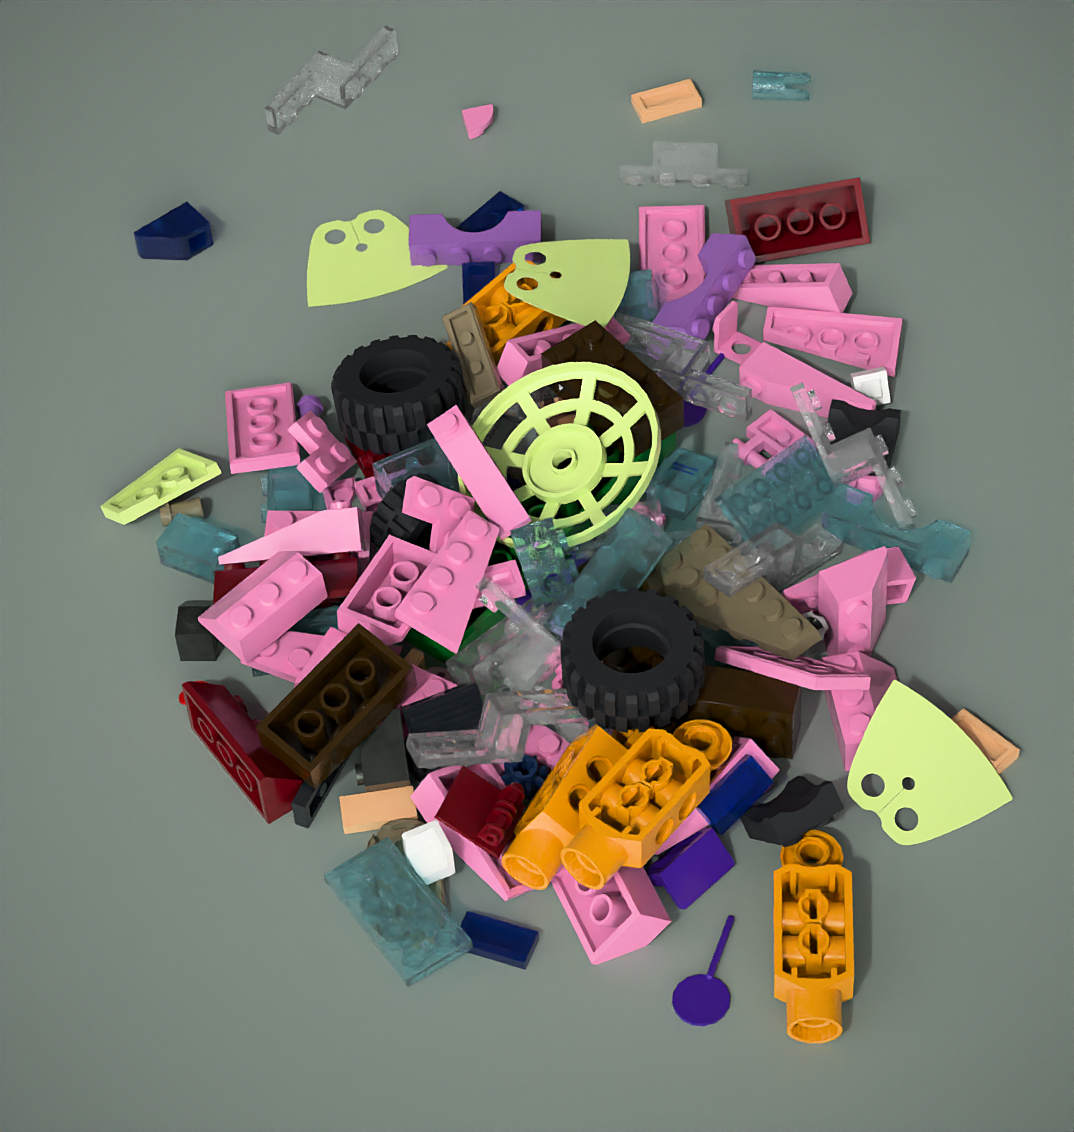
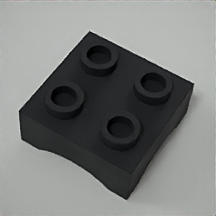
(848, 420)
(792, 812)

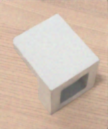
(429, 852)

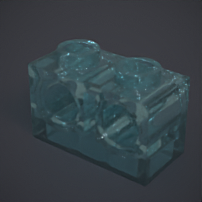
(542, 562)

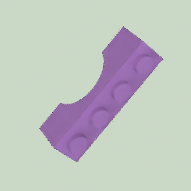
(438, 243)
(726, 264)

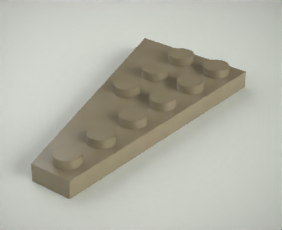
(751, 614)

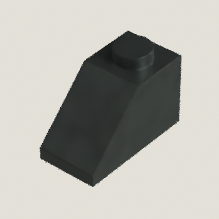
(192, 638)
(384, 757)

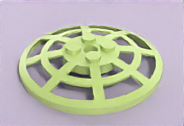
(574, 442)

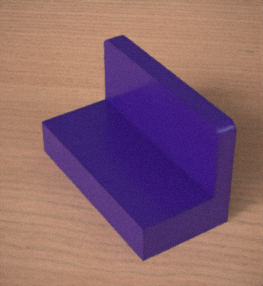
(691, 867)

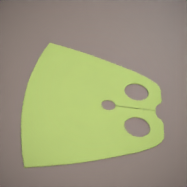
(346, 275)
(590, 283)
(948, 769)

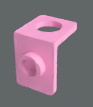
(727, 335)

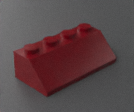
(801, 219)
(338, 574)
(233, 740)

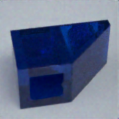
(174, 235)

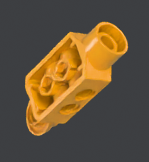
(507, 316)
(644, 799)
(554, 811)
(813, 937)

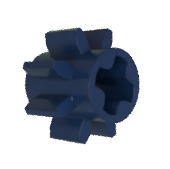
(526, 774)

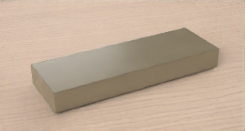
(475, 356)

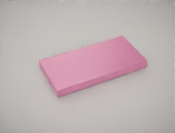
(669, 247)
(259, 428)
(801, 671)

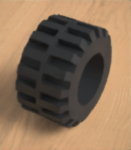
(391, 521)

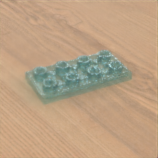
(782, 490)
(398, 911)

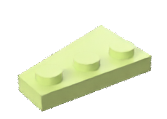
(160, 484)

